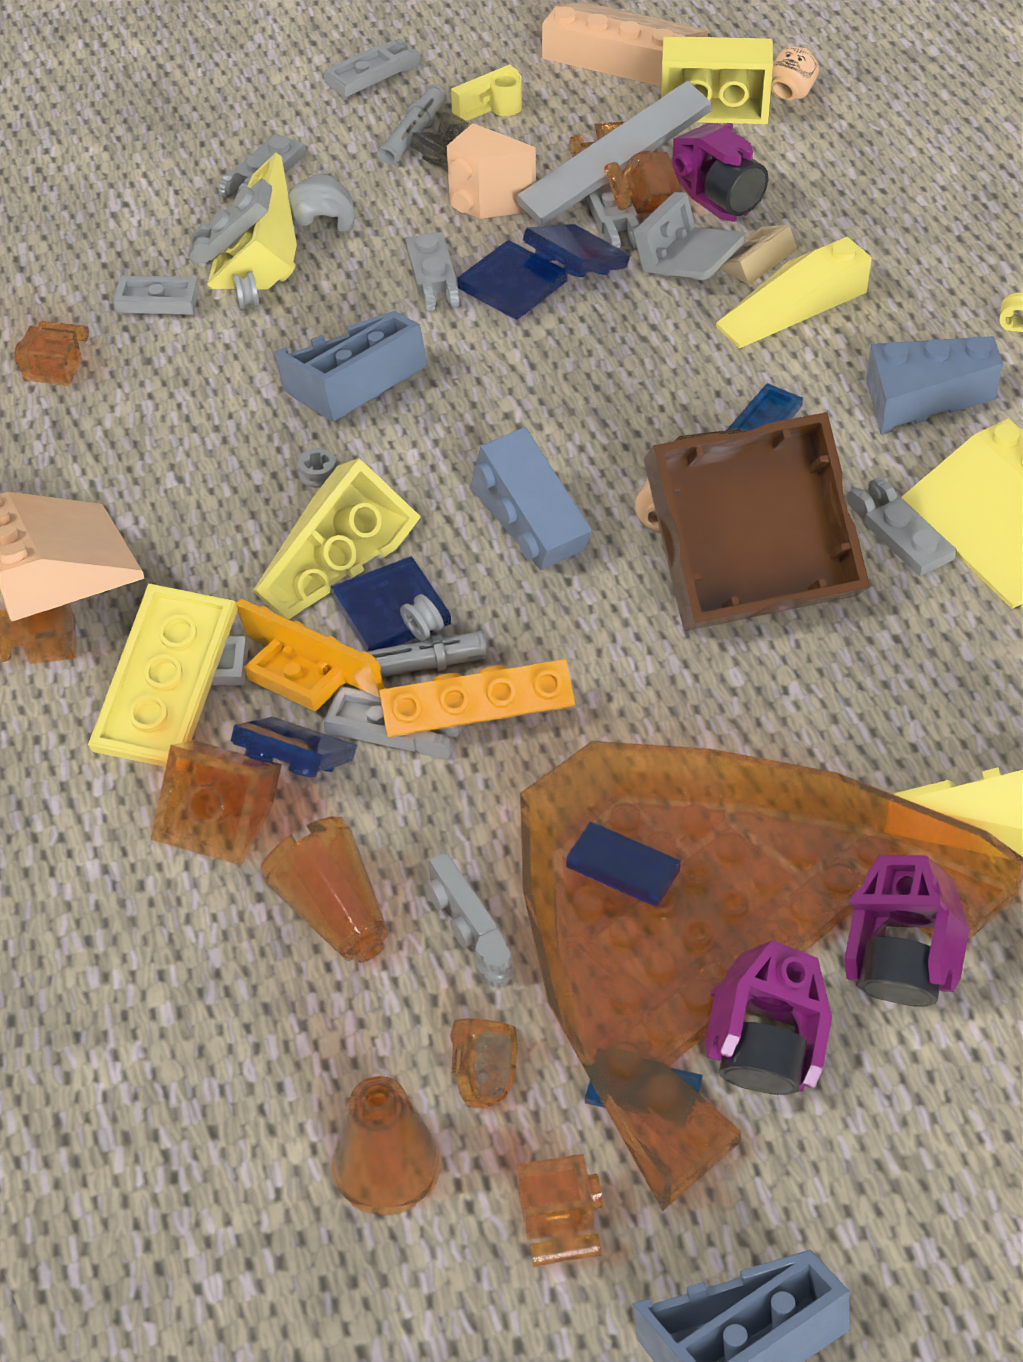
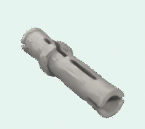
(429, 102)
(431, 654)

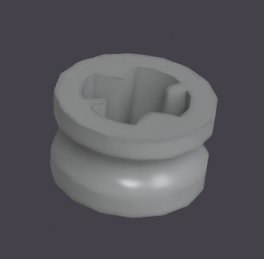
(246, 290)
(313, 458)
(422, 617)

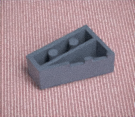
(353, 367)
(931, 377)
(529, 499)
(766, 1315)

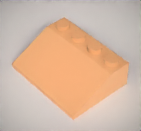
(610, 40)
(58, 553)

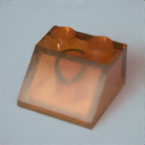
(214, 800)

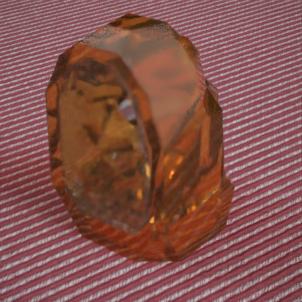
(483, 1060)

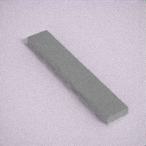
(586, 170)

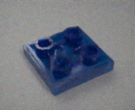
(575, 249)
(512, 279)
(374, 603)
(299, 746)

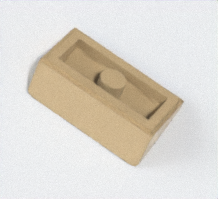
(760, 253)

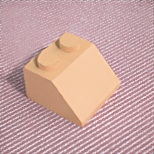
(488, 172)

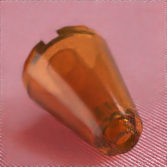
(329, 888)
(384, 1150)

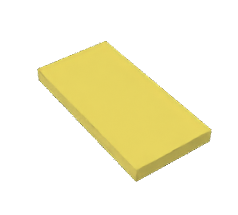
(163, 674)

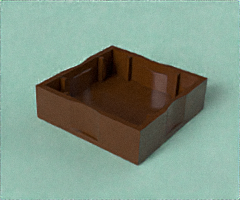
(755, 521)

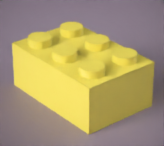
(727, 71)

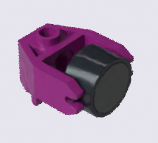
(719, 170)
(906, 894)
(783, 987)

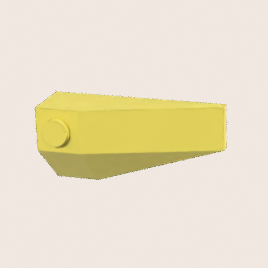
(268, 245)
(799, 292)
(337, 533)
(988, 803)

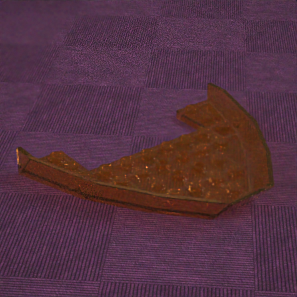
(762, 860)

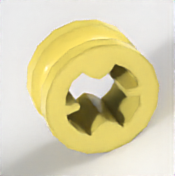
(1008, 306)

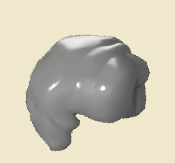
(321, 196)

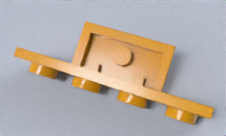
(303, 662)
(476, 698)

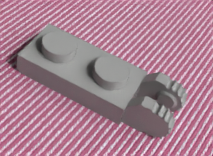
(371, 67)
(238, 179)
(610, 218)
(230, 224)
(432, 268)
(901, 527)
(361, 717)
(470, 920)

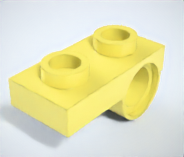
(495, 92)

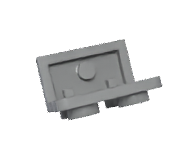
(675, 247)

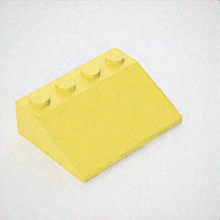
(979, 506)

